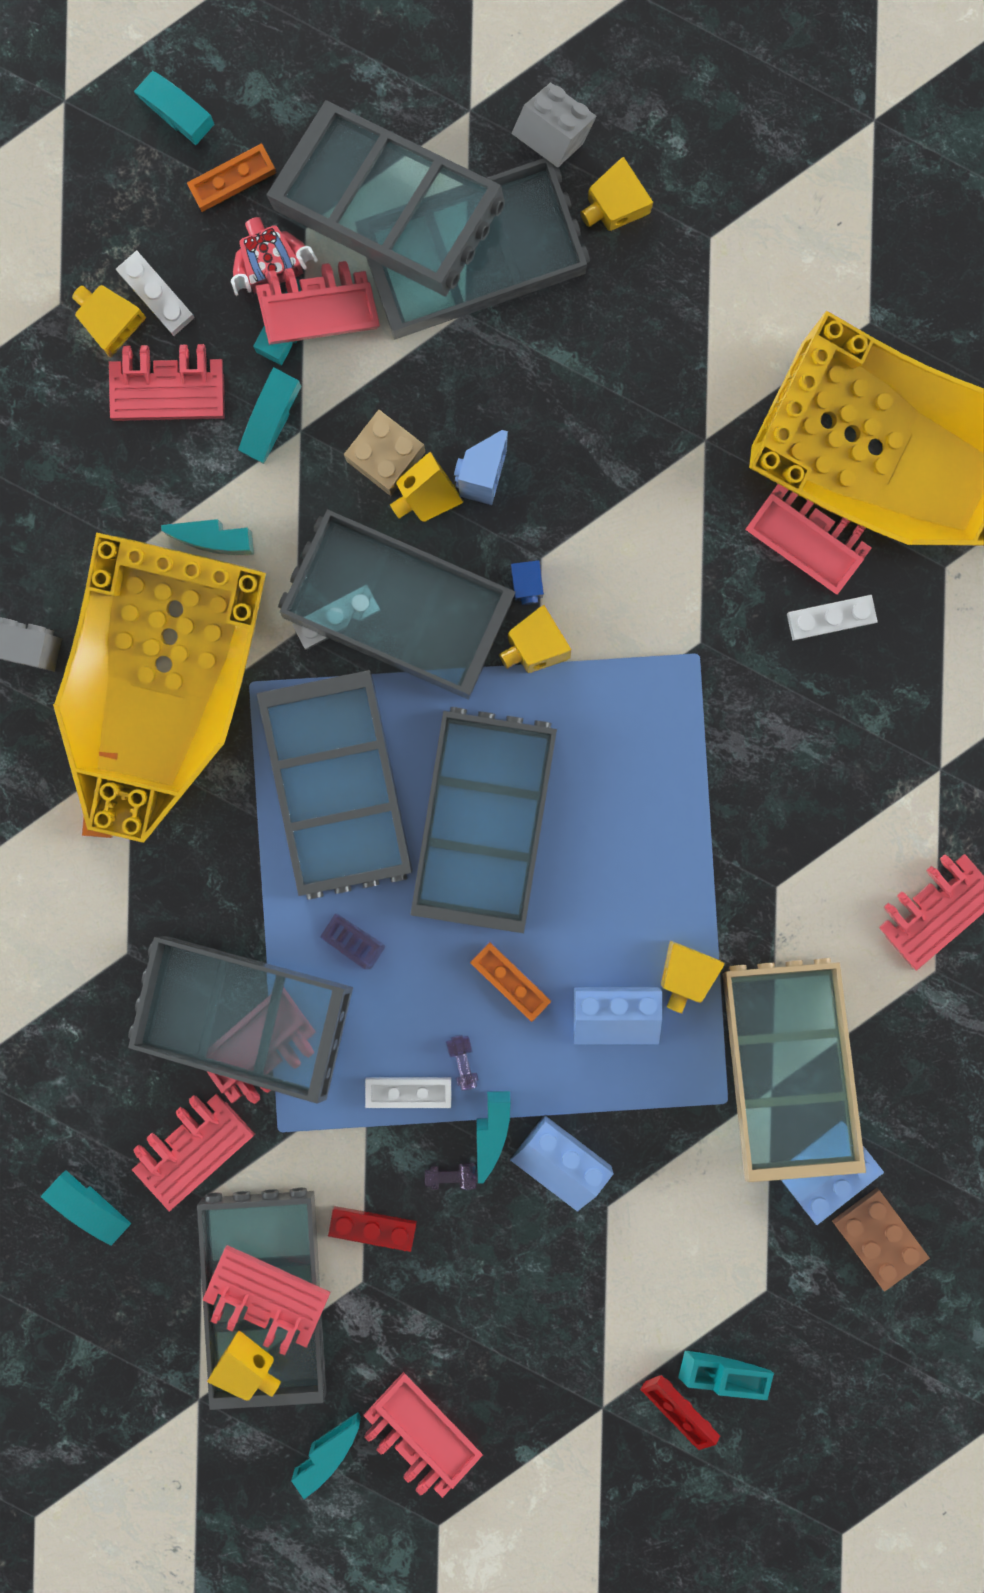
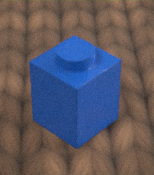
(527, 582)

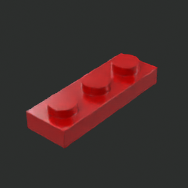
(372, 1228)
(680, 1412)

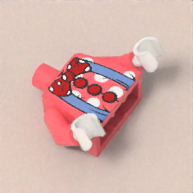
(267, 251)

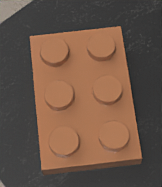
(880, 1239)

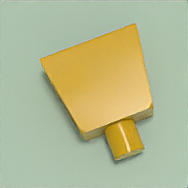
(617, 198)
(107, 317)
(425, 490)
(536, 643)
(688, 975)
(244, 1369)

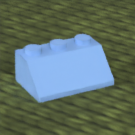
(481, 468)
(617, 1015)
(562, 1164)
(827, 1193)

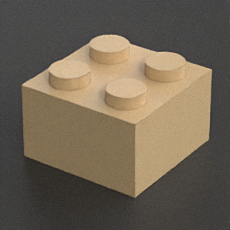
(384, 452)

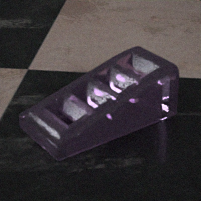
(373, 954)

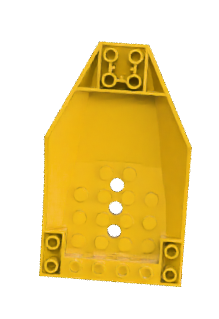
(930, 428)
(120, 701)

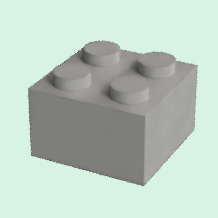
(554, 124)
(28, 646)

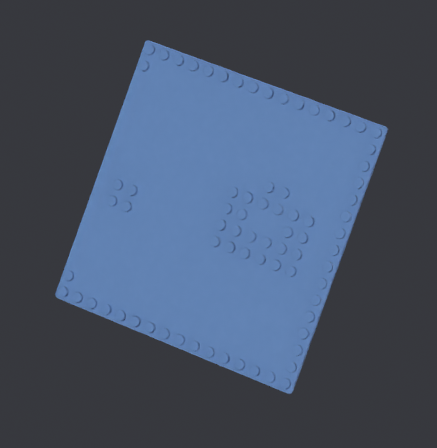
(612, 884)

